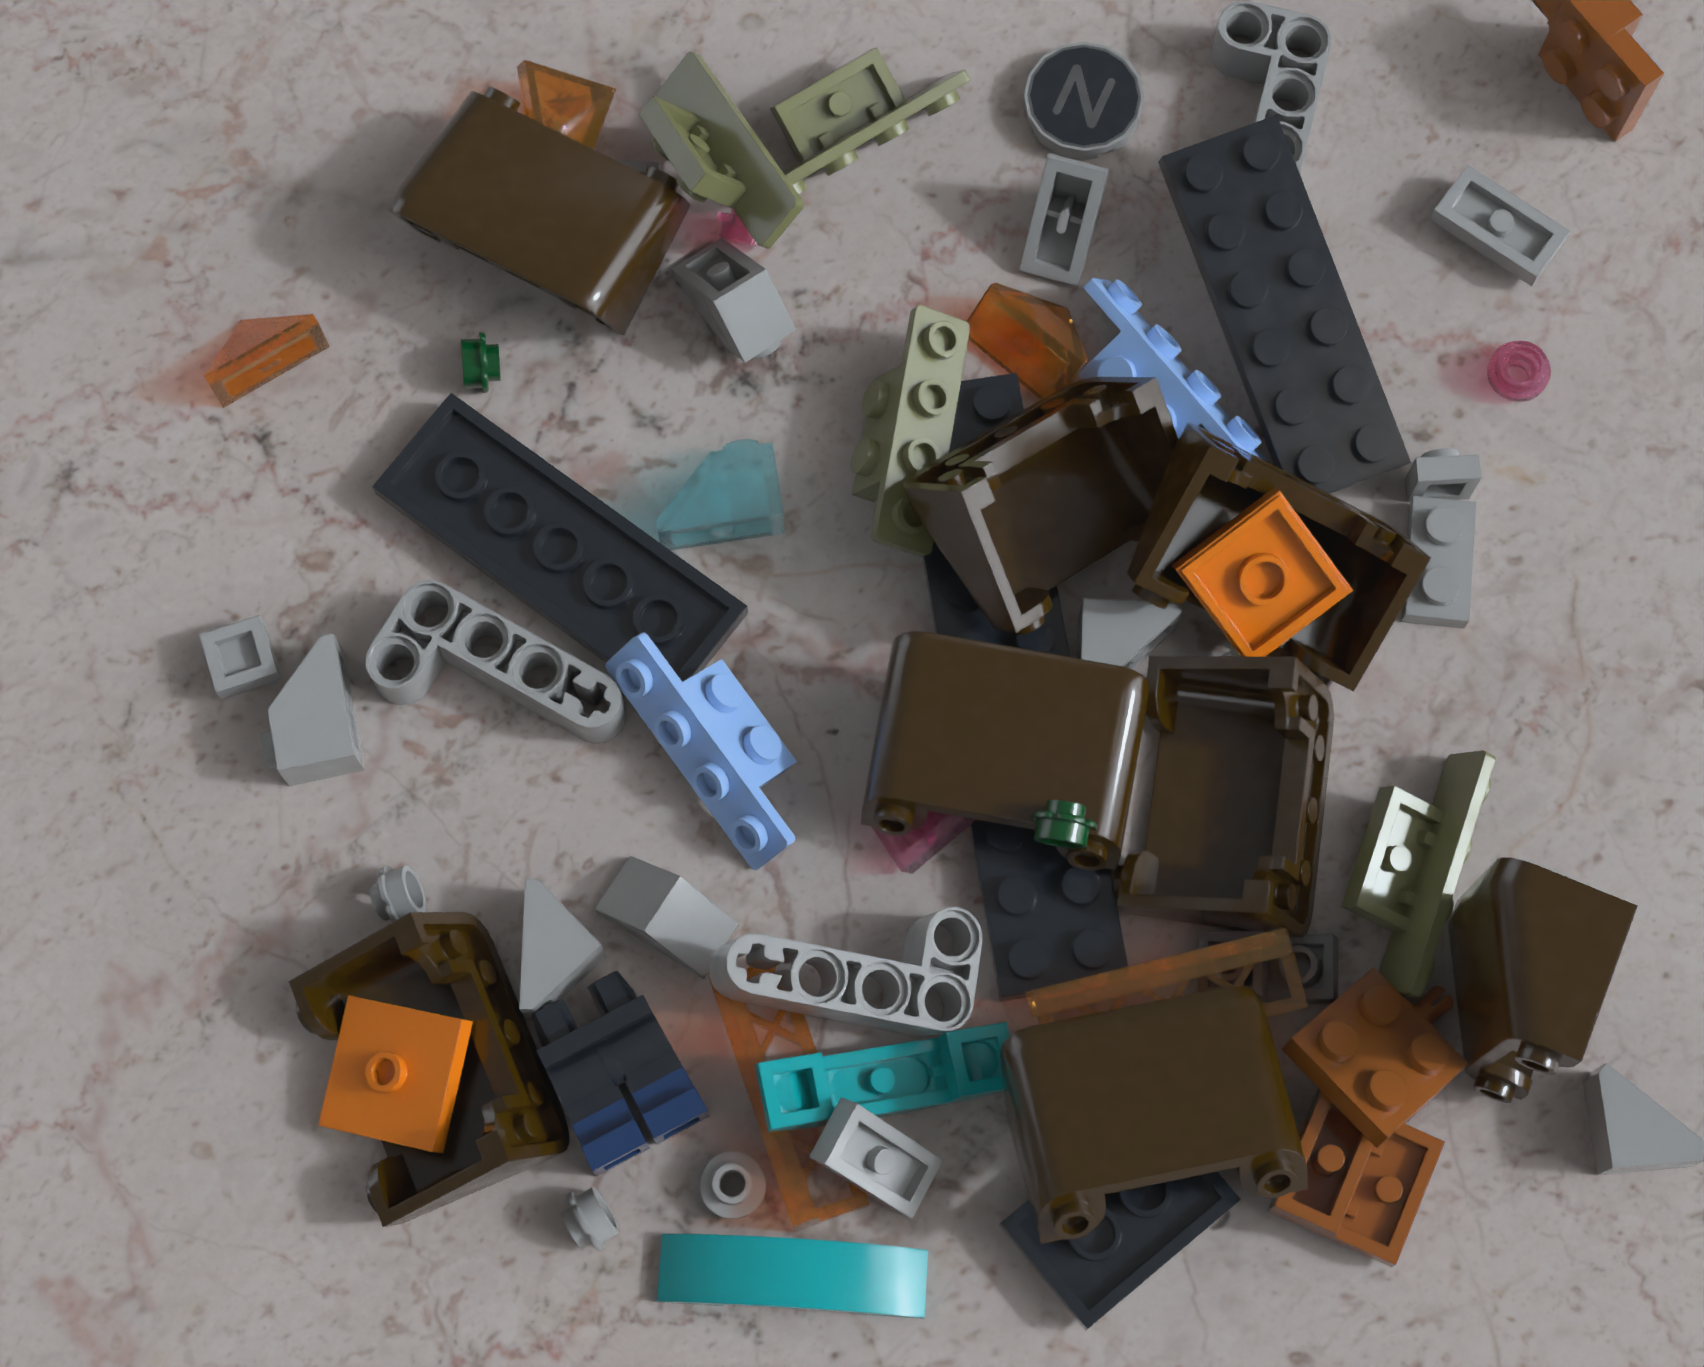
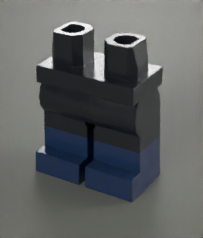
(601, 1058)

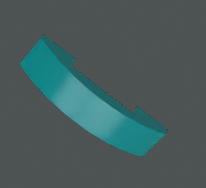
(883, 1079)
(793, 1274)

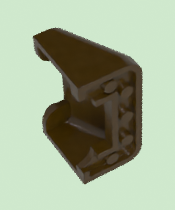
(543, 208)
(1216, 481)
(1046, 493)
(1000, 734)
(1233, 794)
(1531, 971)
(504, 1100)
(1148, 1102)

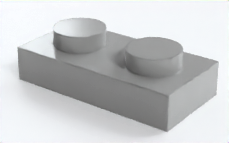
(1499, 225)
(1447, 535)
(876, 1158)

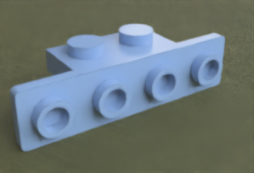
(1153, 353)
(714, 741)

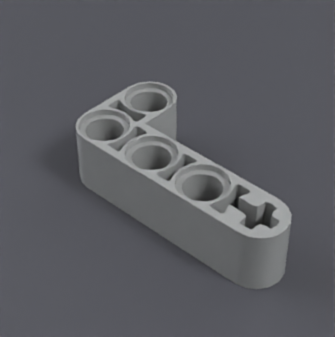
(1273, 65)
(504, 671)
(843, 974)

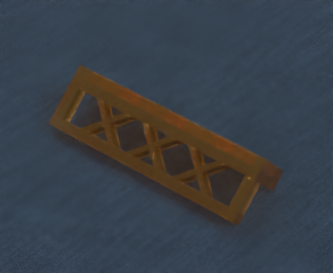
(1175, 970)
(780, 1144)

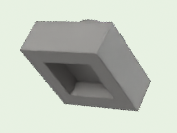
(1443, 475)
(240, 657)

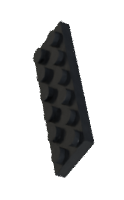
(1283, 307)
(555, 542)

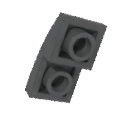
(1315, 959)

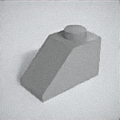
(735, 299)
(314, 720)

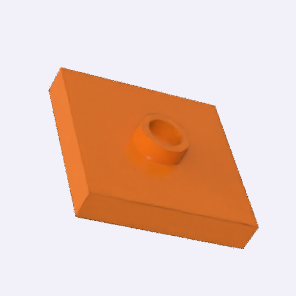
(1262, 576)
(395, 1074)

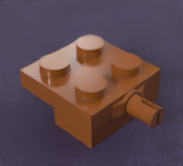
(1600, 60)
(1377, 1054)
(1359, 1191)

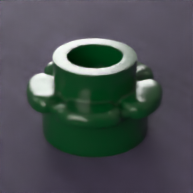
(480, 363)
(1063, 825)

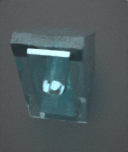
(726, 499)

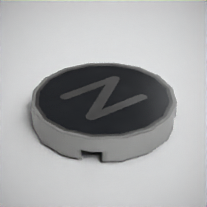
(1083, 100)

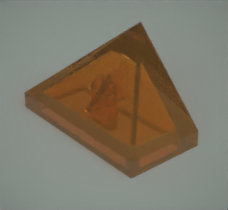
(564, 101)
(1028, 338)
(261, 352)

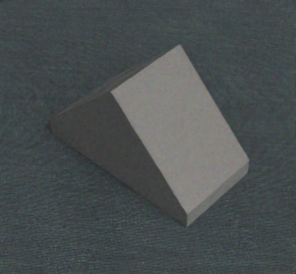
(1064, 219)
(1123, 630)
(667, 914)
(554, 950)
(1633, 1130)

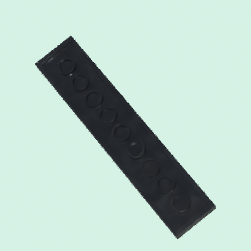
(1039, 910)

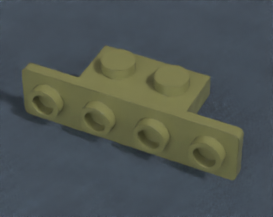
(851, 108)
(719, 151)
(909, 425)
(1414, 863)

